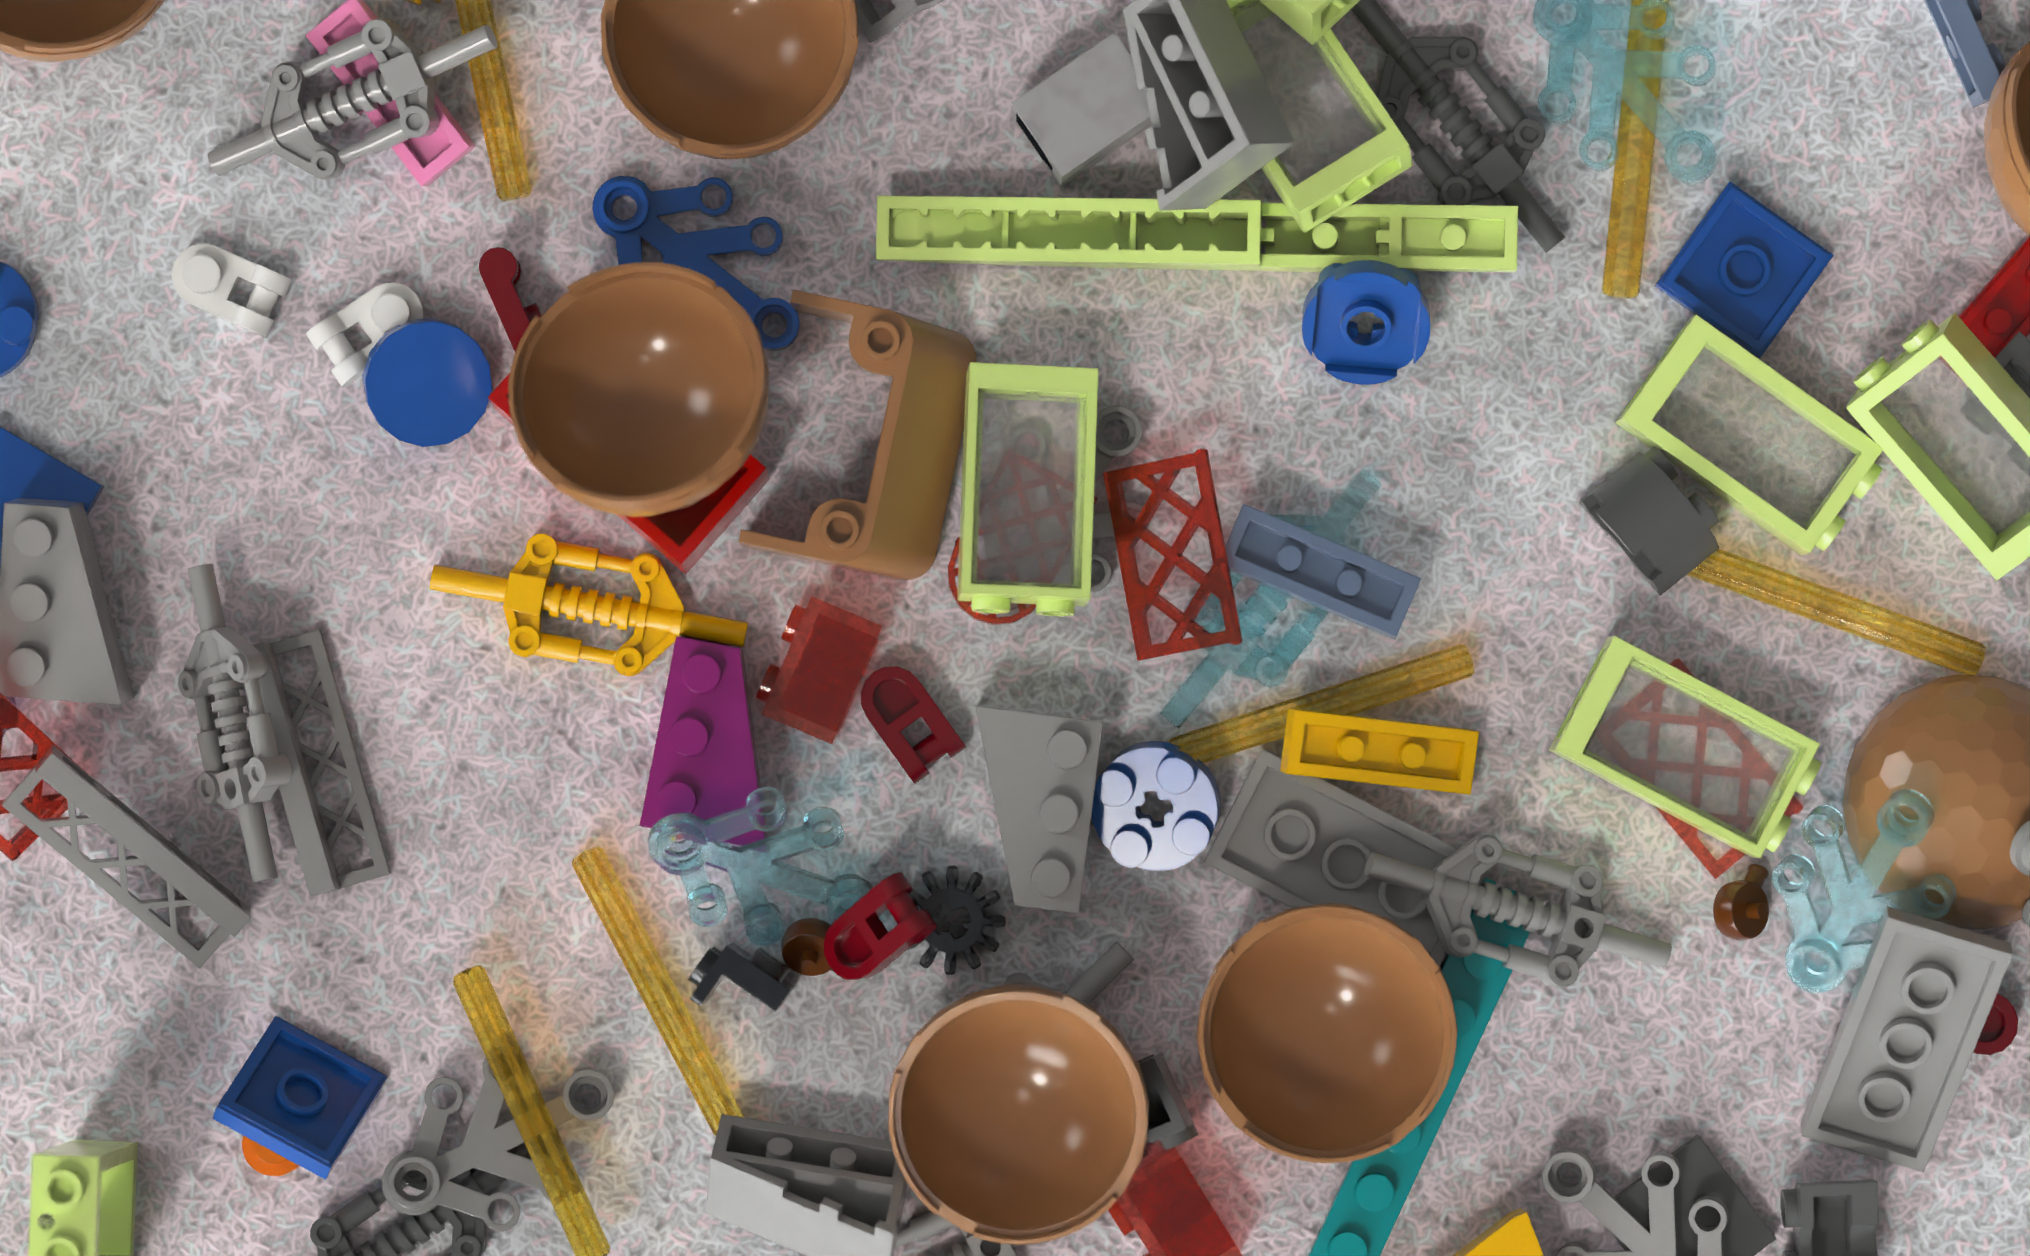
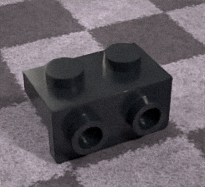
(757, 974)

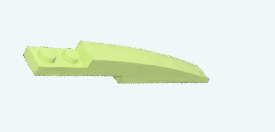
(1213, 238)

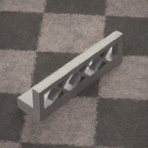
(299, 794)
(140, 839)

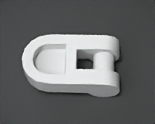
(209, 277)
(377, 313)

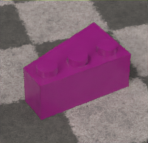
(704, 738)

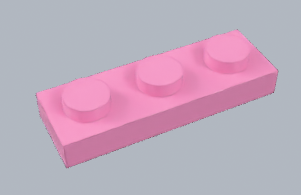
(423, 156)

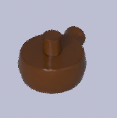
(1742, 906)
(804, 947)

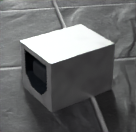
(1084, 110)

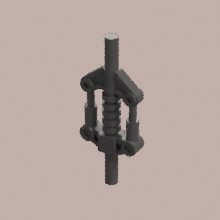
(1414, 67)
(468, 1231)

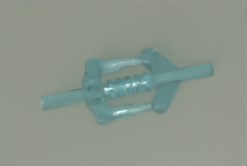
(1248, 658)

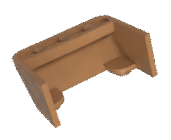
(917, 449)

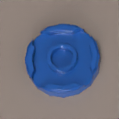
(427, 382)

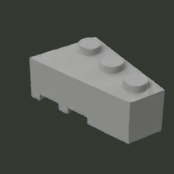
(1204, 99)
(55, 609)
(1043, 800)
(807, 1187)

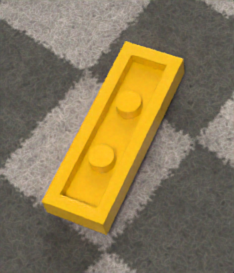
(1379, 751)

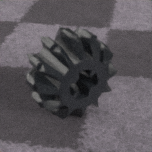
(957, 899)

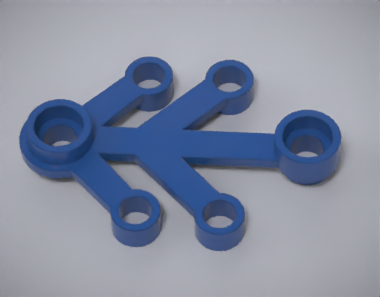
(692, 248)

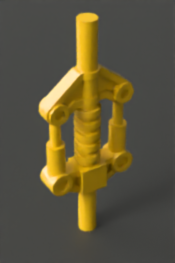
(526, 594)

